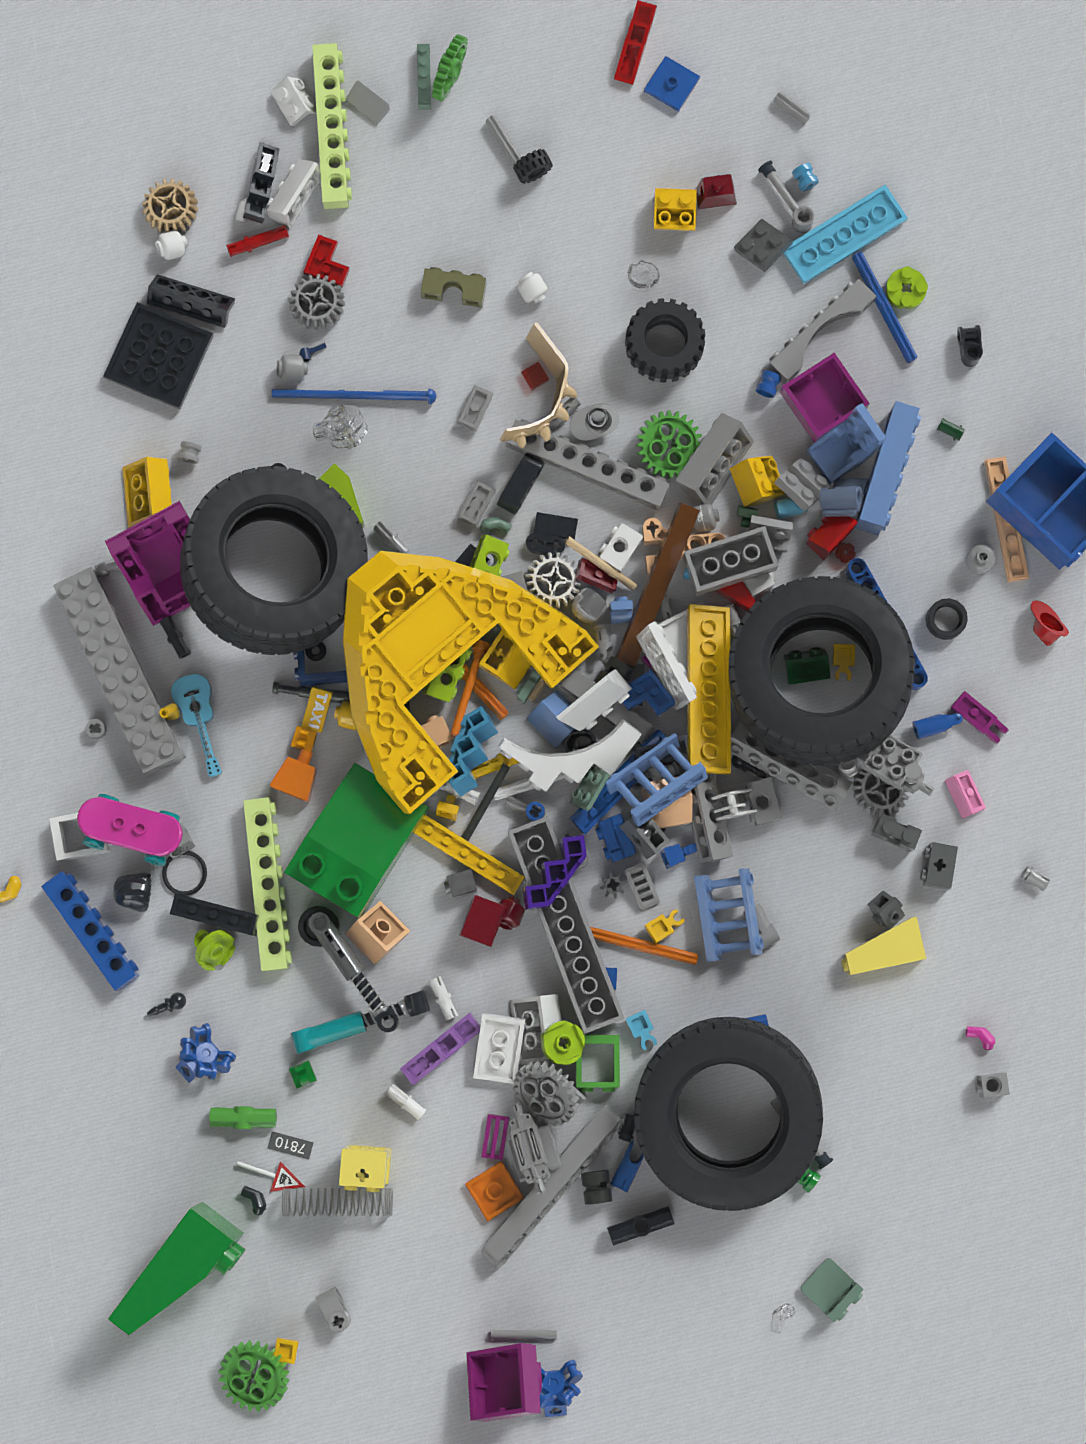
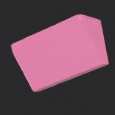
(965, 794)

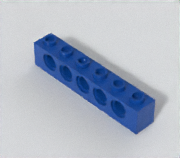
(54, 889)

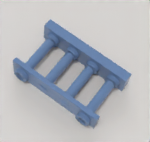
(658, 798)
(712, 928)

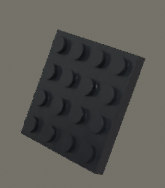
(158, 355)

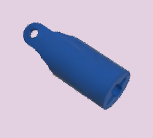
(935, 724)
(626, 1170)

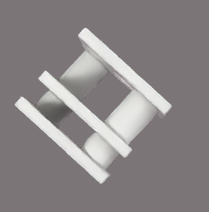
(734, 805)

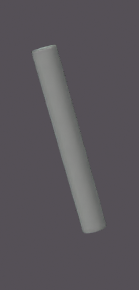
(524, 1334)

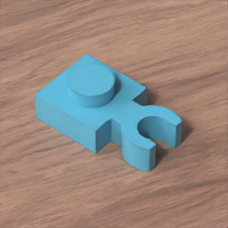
(640, 1026)

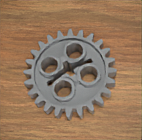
(546, 1093)

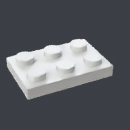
(499, 1048)

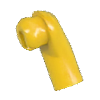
(12, 889)

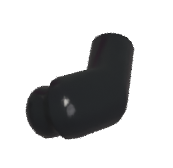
(257, 1199)

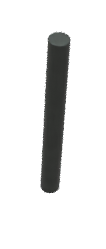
(485, 802)

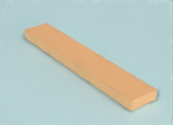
(1009, 537)

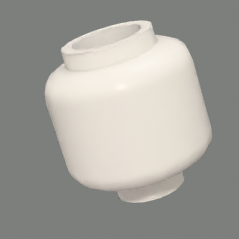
(171, 245)
(532, 287)

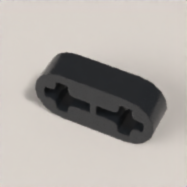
(545, 539)

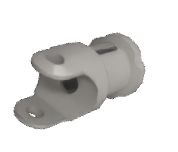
(602, 638)

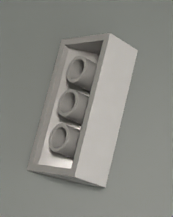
(710, 464)

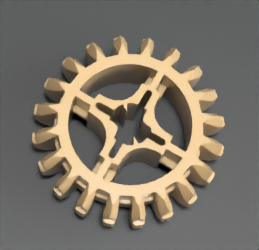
(174, 191)

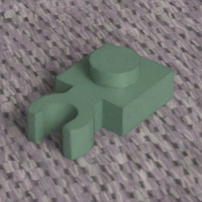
(525, 688)

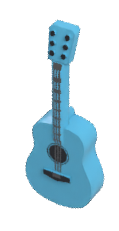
(193, 697)

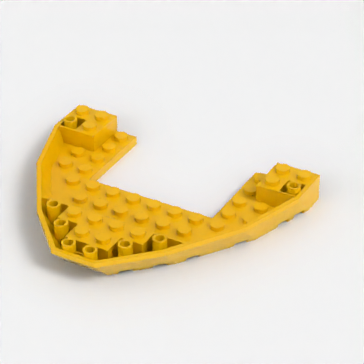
(409, 624)

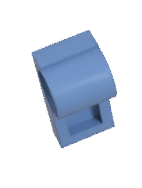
(621, 610)

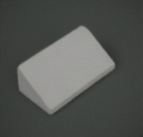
(367, 102)

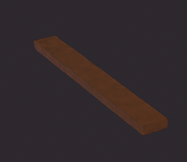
(658, 581)

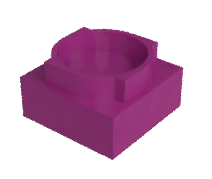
(823, 396)
(504, 1382)

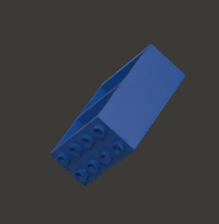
(1047, 501)

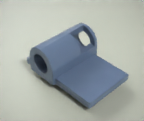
(844, 497)

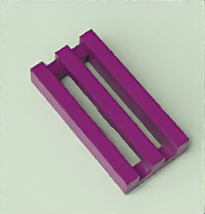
(495, 1136)

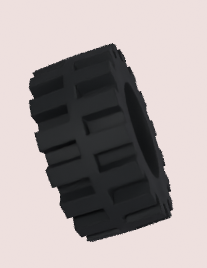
(532, 166)

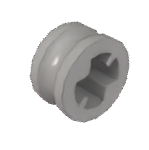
(95, 722)

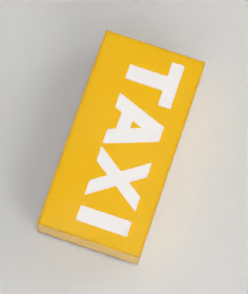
(317, 709)

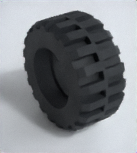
(665, 314)

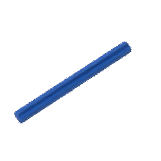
(884, 307)

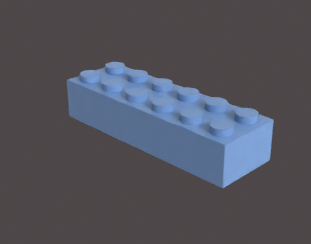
(886, 470)

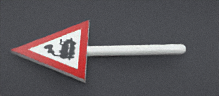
(282, 1179)

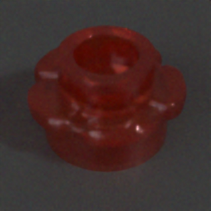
(845, 558)

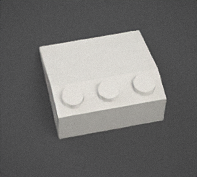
(596, 701)

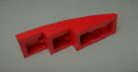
(635, 42)

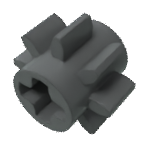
(609, 890)

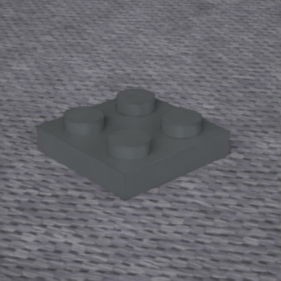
(763, 245)

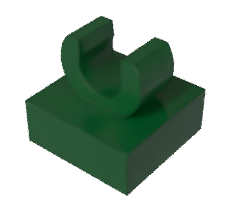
(746, 513)

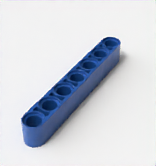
(867, 577)

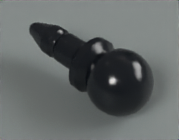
(740, 763)
(176, 1001)

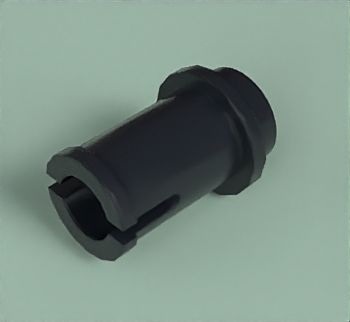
(627, 1129)

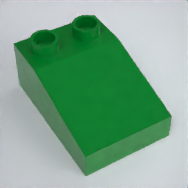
(354, 843)
(189, 1255)

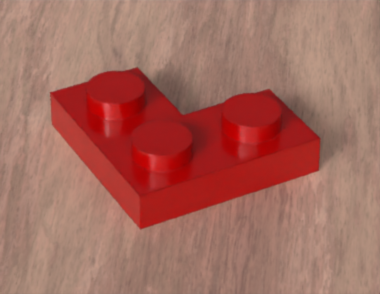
(321, 261)

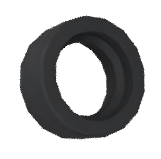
(946, 635)
(303, 921)

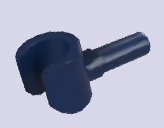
(306, 352)

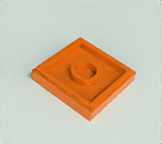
(494, 1190)

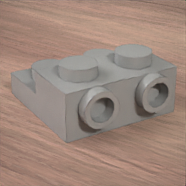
(802, 484)

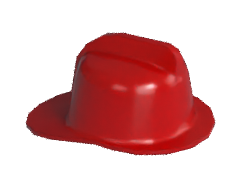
(1047, 623)

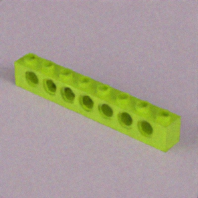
(500, 553)

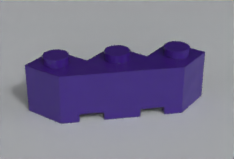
(556, 873)

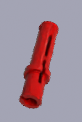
(256, 241)

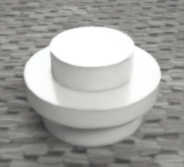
(848, 769)

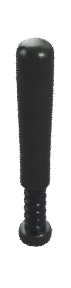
(303, 691)

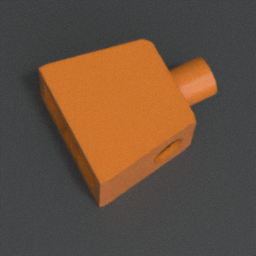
(296, 777)

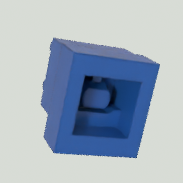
(675, 854)

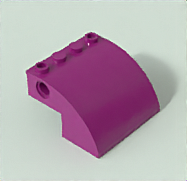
(151, 561)

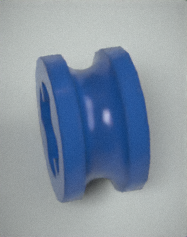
(529, 808)

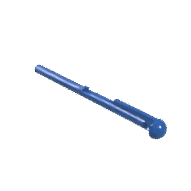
(429, 395)

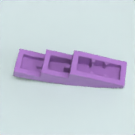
(441, 1048)

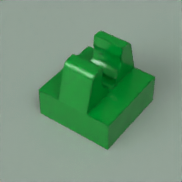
(302, 1074)

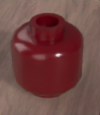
(513, 913)

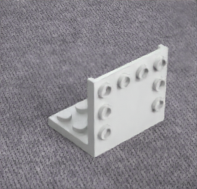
(667, 653)

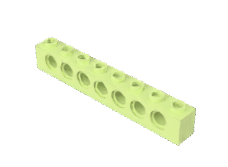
(322, 56)
(253, 809)

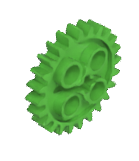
(449, 67)
(653, 434)
(235, 1367)

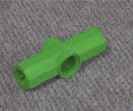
(242, 1117)

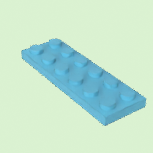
(845, 234)

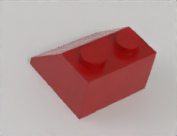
(830, 534)

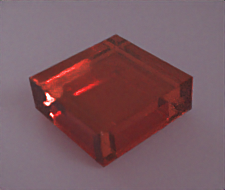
(534, 376)

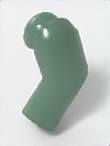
(493, 523)

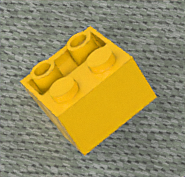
(674, 209)
(756, 480)
(505, 661)

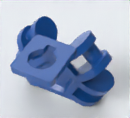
(203, 1057)
(554, 1388)

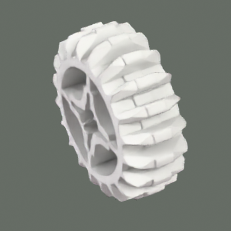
(556, 562)

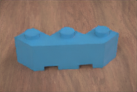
(467, 749)

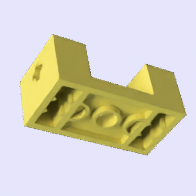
(375, 1162)

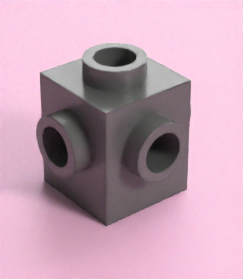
(889, 913)

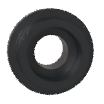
(319, 656)

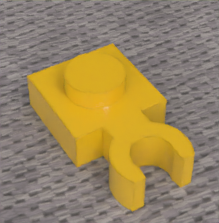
(843, 657)
(661, 927)

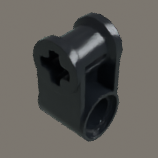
(970, 341)

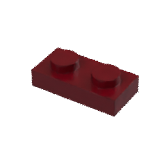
(595, 576)

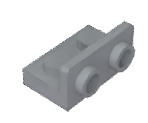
(778, 531)

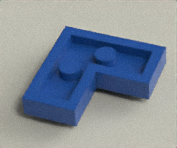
(650, 689)

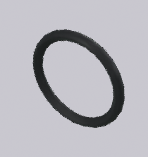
(164, 875)

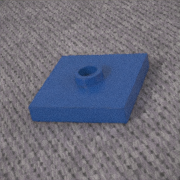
(672, 83)

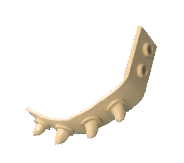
(559, 368)

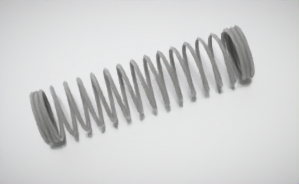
(287, 1204)

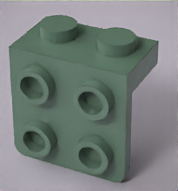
(589, 788)
(832, 1289)

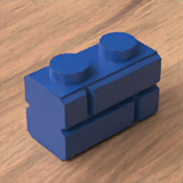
(616, 841)

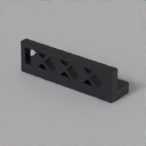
(188, 302)
(214, 914)

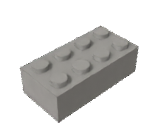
(730, 561)

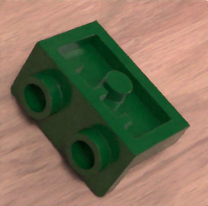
(807, 665)

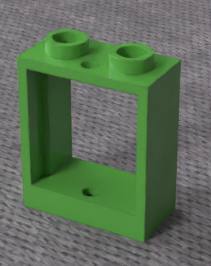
(606, 1086)

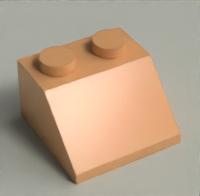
(676, 813)
(377, 932)

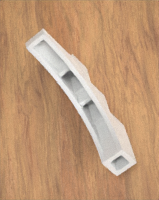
(546, 767)

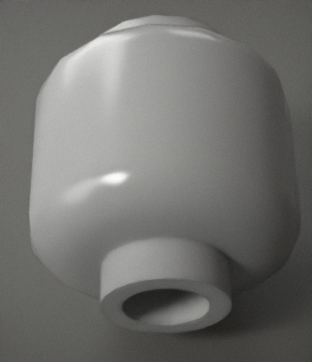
(291, 368)
(980, 559)

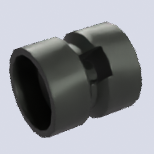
(612, 664)
(596, 1187)

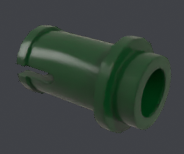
(951, 429)

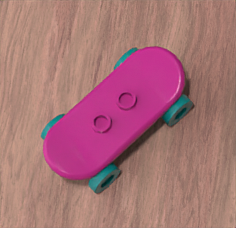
(130, 827)

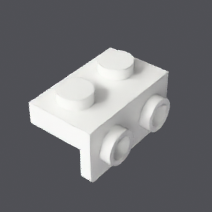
(293, 100)

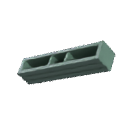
(423, 76)

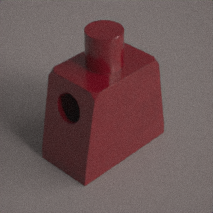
(715, 192)

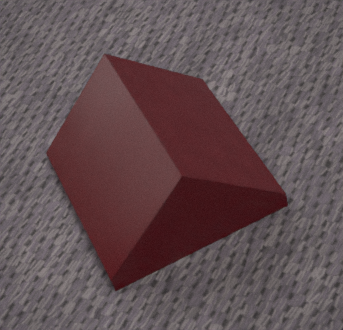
(482, 920)

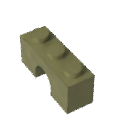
(436, 282)

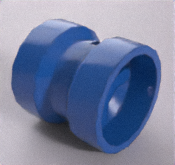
(768, 384)

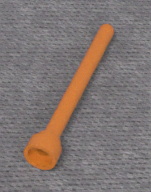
(479, 650)

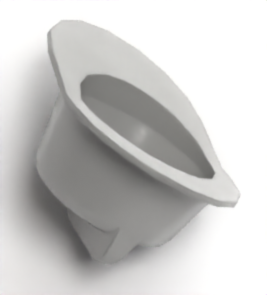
(594, 421)

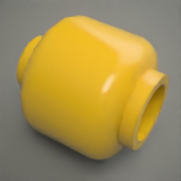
(344, 717)

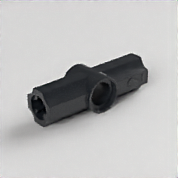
(626, 1230)

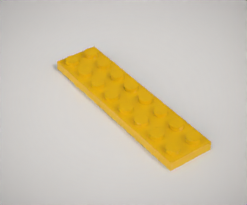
(708, 671)

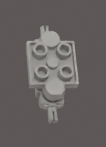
(896, 765)
(532, 1149)

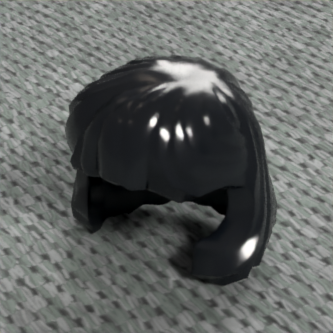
(133, 891)

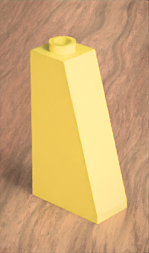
(891, 948)

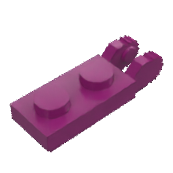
(978, 716)

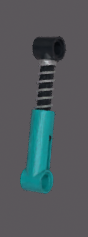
(355, 1023)

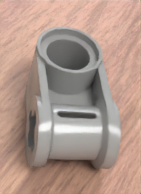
(332, 1305)

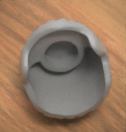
(588, 606)

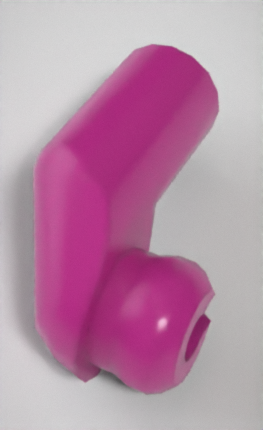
(983, 1034)

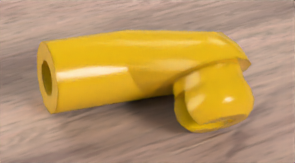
(170, 712)

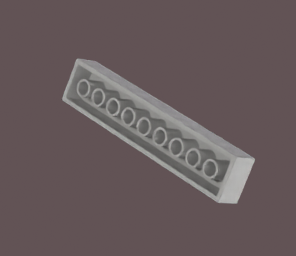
(119, 671)
(568, 931)

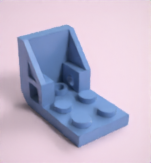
(847, 445)

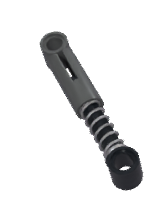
(352, 970)

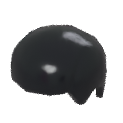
(579, 740)

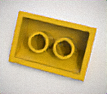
(146, 488)

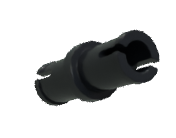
(175, 637)

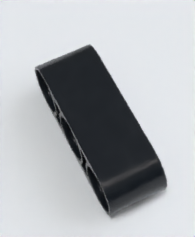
(520, 484)

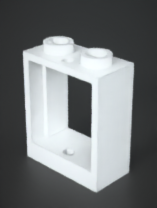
(60, 842)

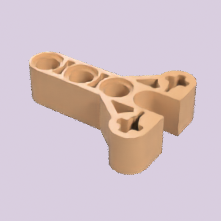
(659, 536)

